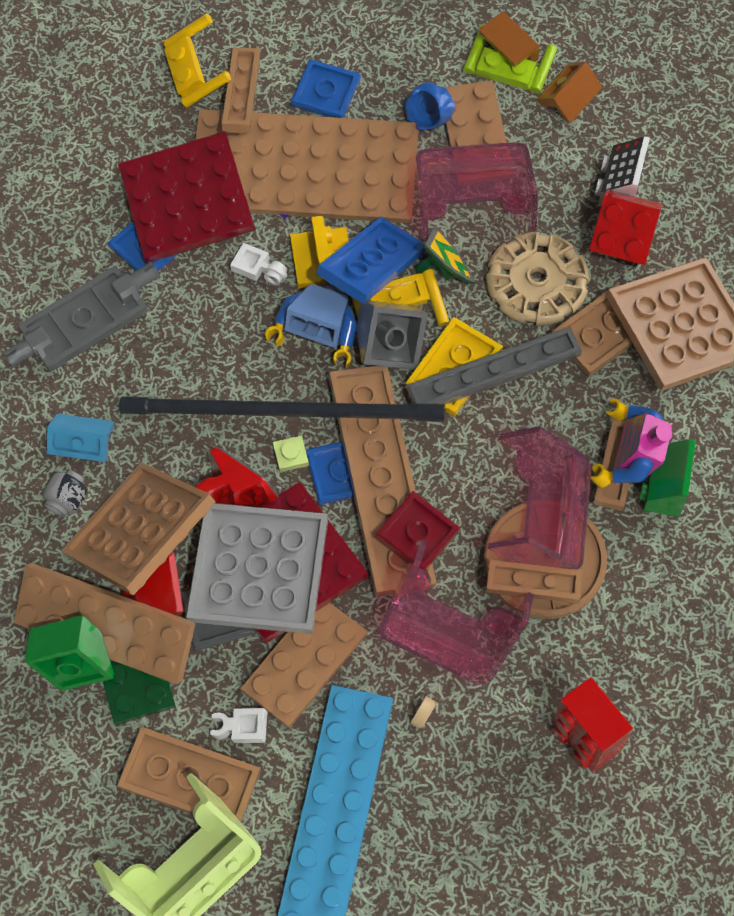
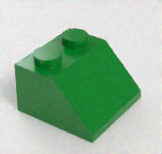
(670, 482)
(69, 653)

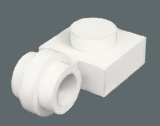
(253, 261)

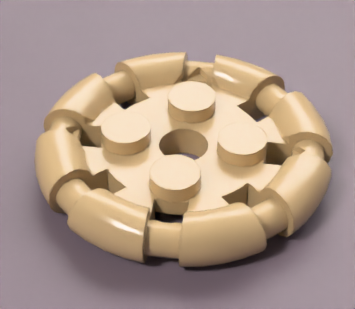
(532, 292)

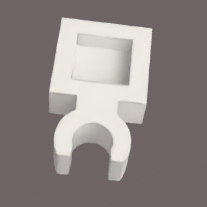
(246, 725)

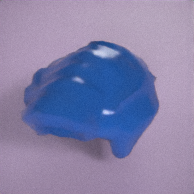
(429, 106)

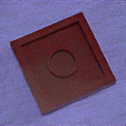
(415, 522)

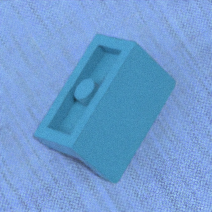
(79, 437)

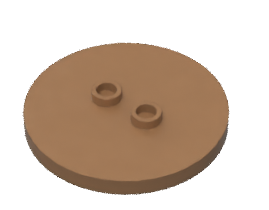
(593, 566)

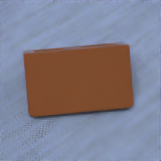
(510, 40)
(571, 90)

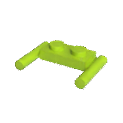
(492, 65)

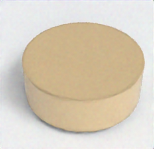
(423, 712)

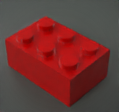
(591, 725)

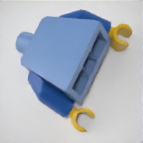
(319, 316)

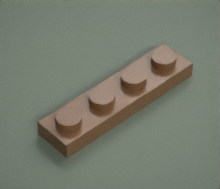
(241, 90)

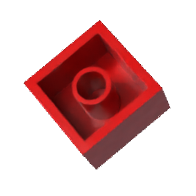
(625, 227)

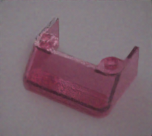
(475, 175)
(555, 501)
(448, 635)

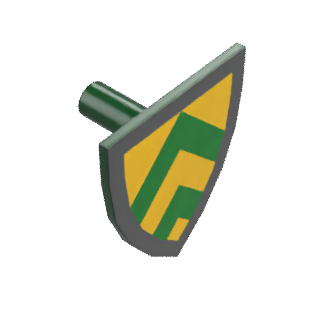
(444, 258)

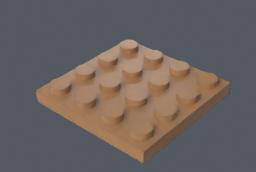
(678, 322)
(138, 527)

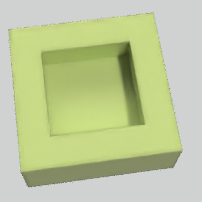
(290, 453)

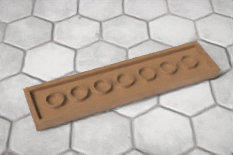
(376, 467)

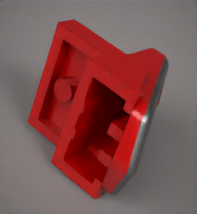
(235, 482)

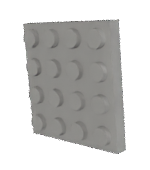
(258, 568)

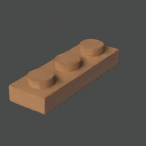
(614, 494)
(540, 580)

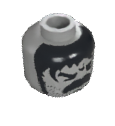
(65, 493)

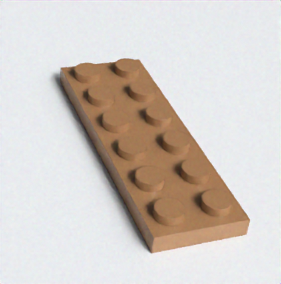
(131, 630)

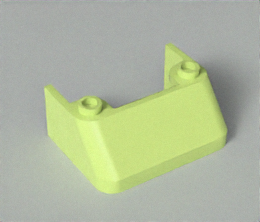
(194, 873)

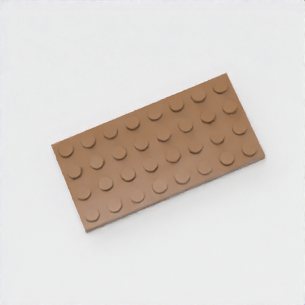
(323, 165)

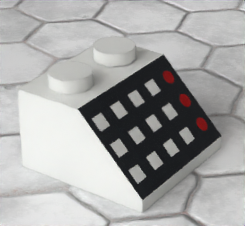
(623, 168)

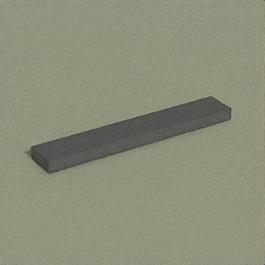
(496, 369)

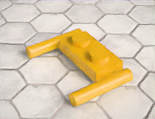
(186, 67)
(413, 291)

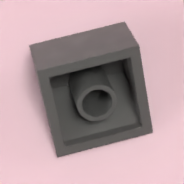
(391, 334)

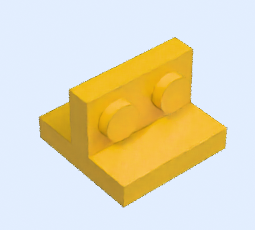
(314, 248)

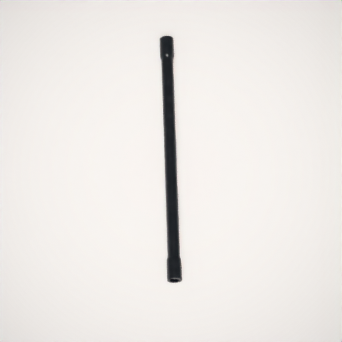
(419, 412)

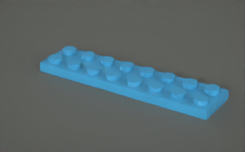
(336, 804)

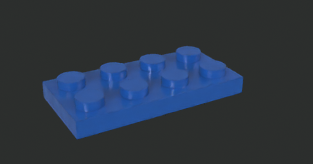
(371, 260)

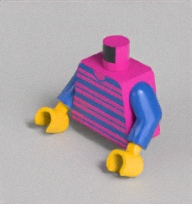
(640, 447)

